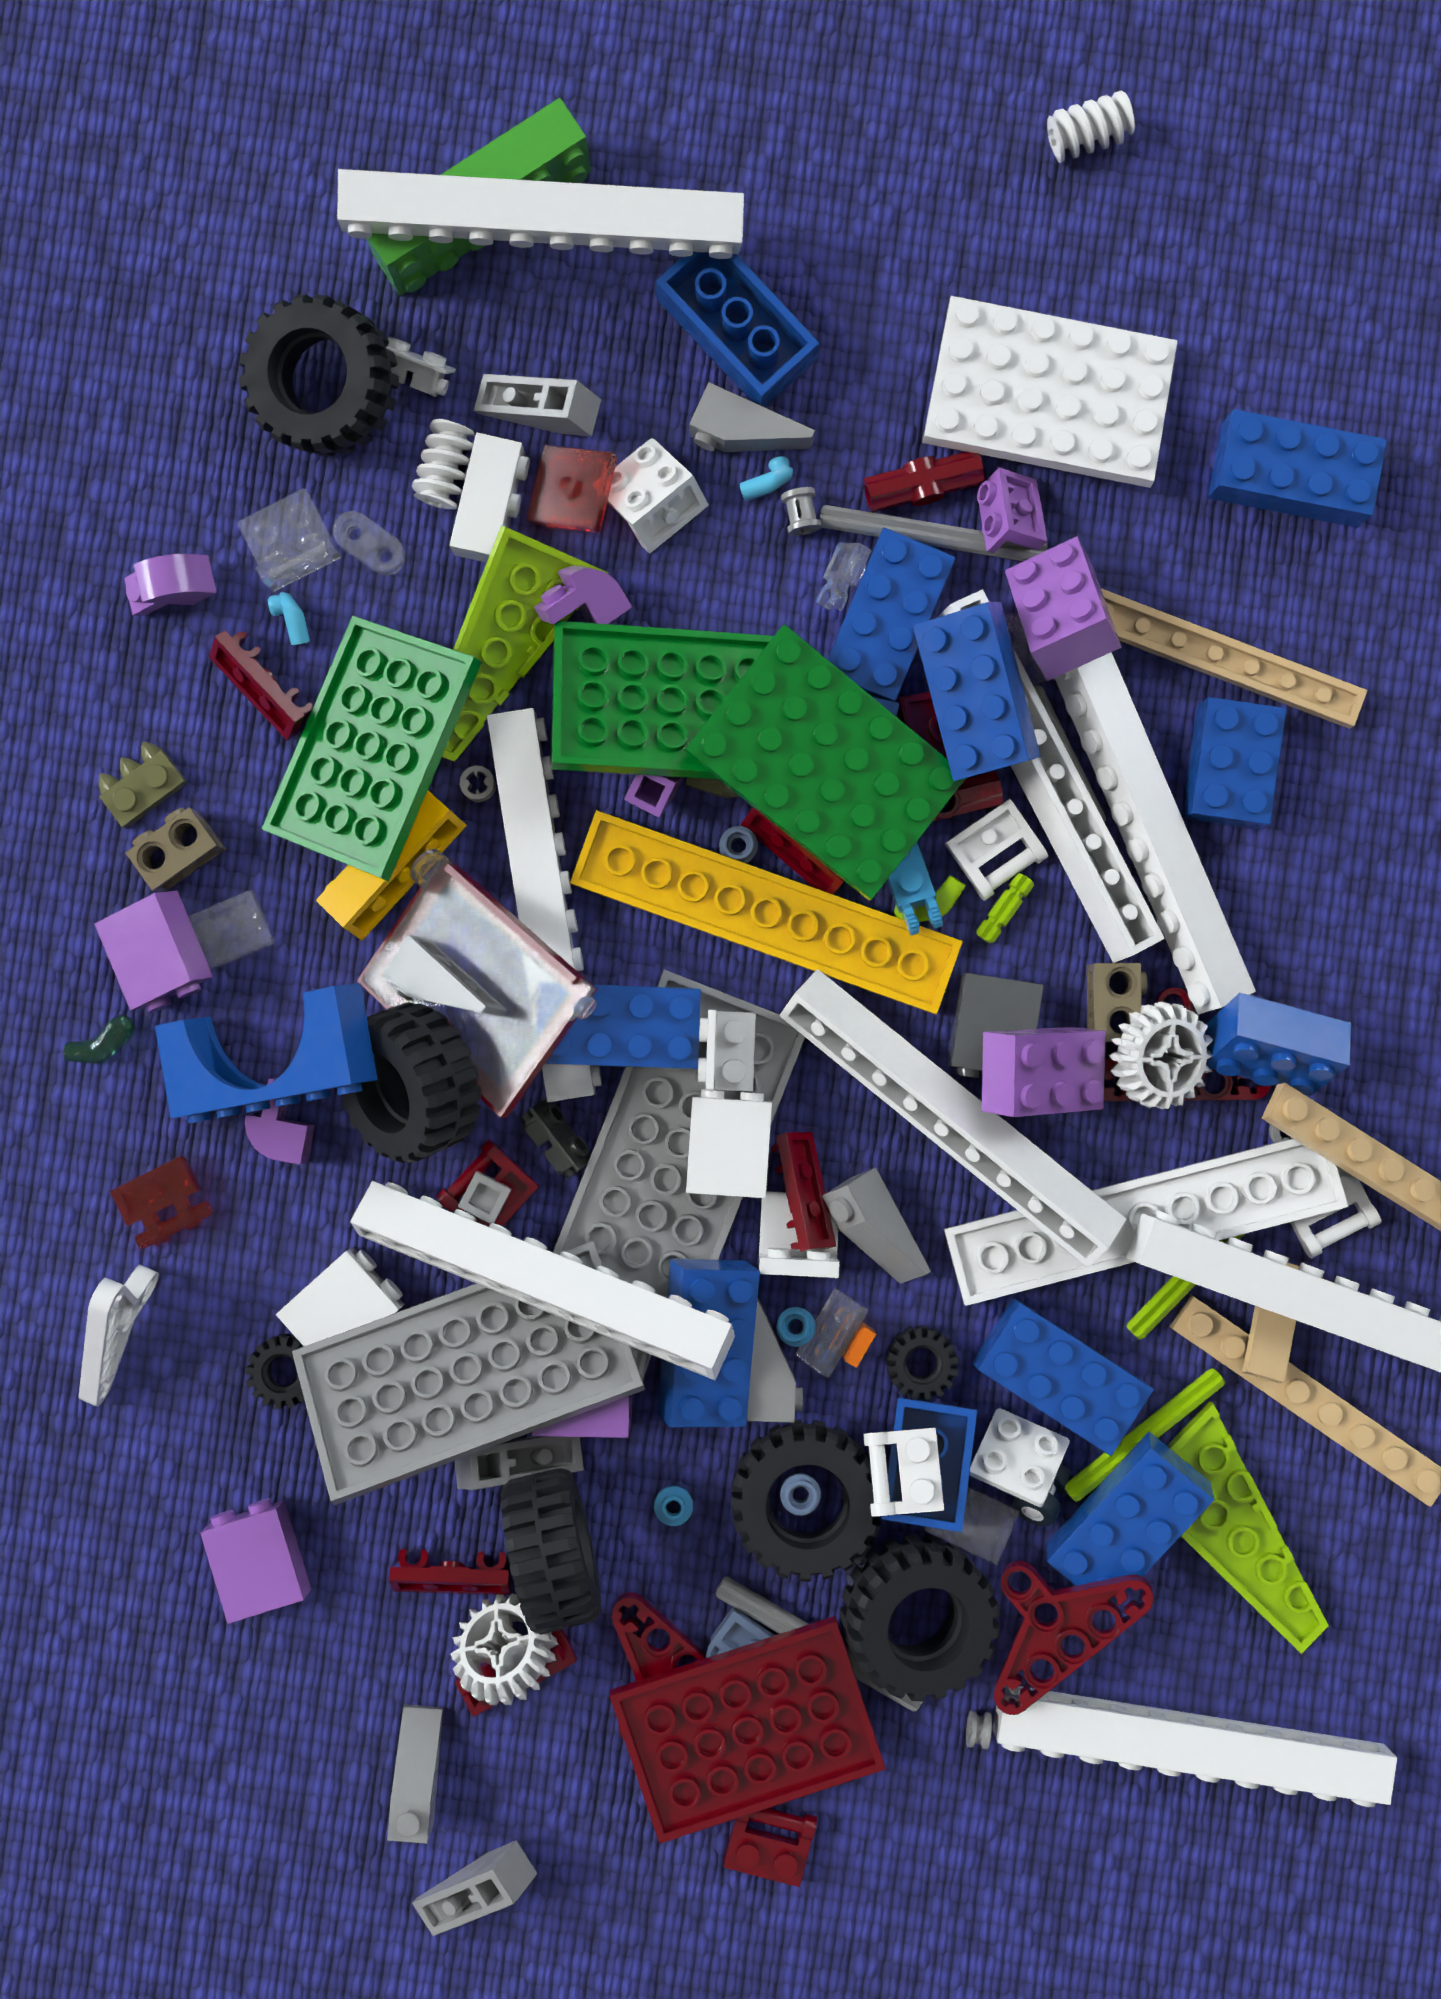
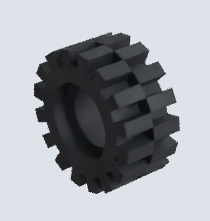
(260, 1372)
(921, 1386)

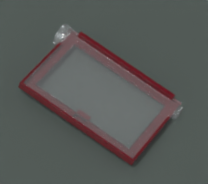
(504, 958)

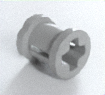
(801, 511)

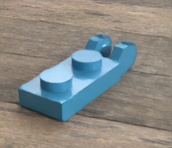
(913, 889)

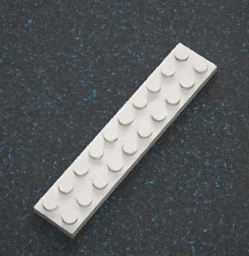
(1221, 1194)

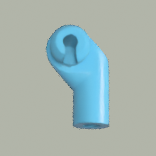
(768, 482)
(293, 617)

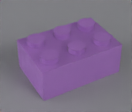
(1062, 609)
(1043, 1071)

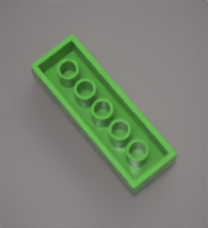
(538, 149)

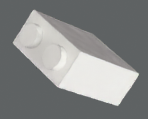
(729, 1144)
(341, 1299)

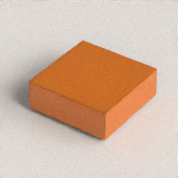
(859, 1344)

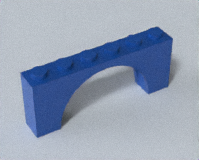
(331, 1055)

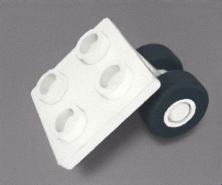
(1024, 1463)

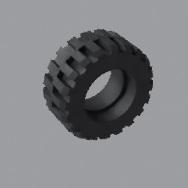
(271, 365)
(422, 1089)
(550, 1551)
(814, 1551)
(947, 1656)

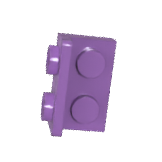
(1011, 511)

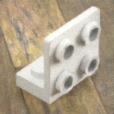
(655, 494)
(729, 1050)
(775, 1240)

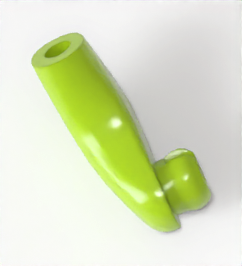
(945, 898)

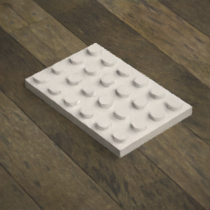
(1050, 391)

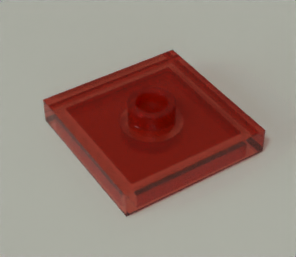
(572, 488)

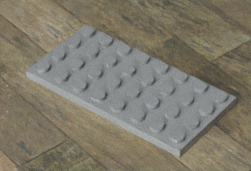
(637, 1174)
(451, 1383)

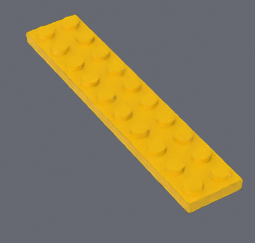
(765, 912)

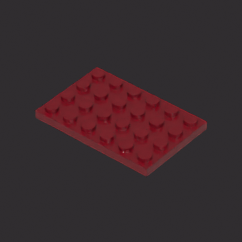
(747, 1729)

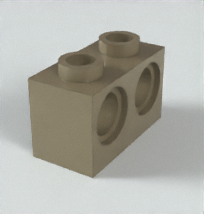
(179, 859)
(1104, 1002)

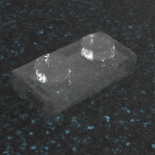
(833, 1332)

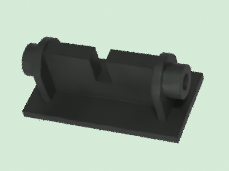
(547, 1122)

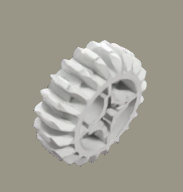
(1150, 1037)
(492, 1640)

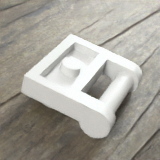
(989, 838)
(1366, 1216)
(917, 1468)

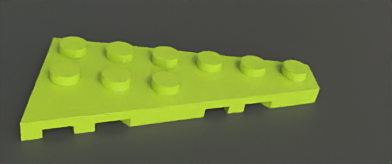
(504, 625)
(1241, 1535)

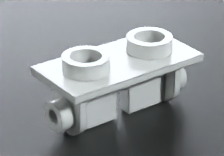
(427, 369)

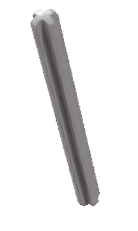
(921, 531)
(783, 1621)

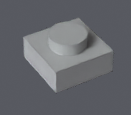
(485, 1197)

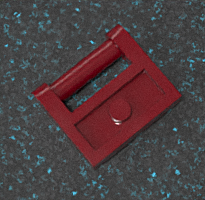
(511, 1175)
(768, 1853)

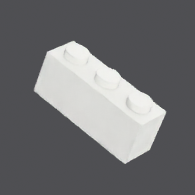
(488, 495)

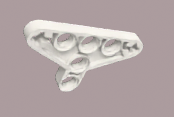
(108, 1329)

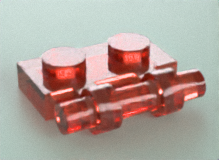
(155, 1191)

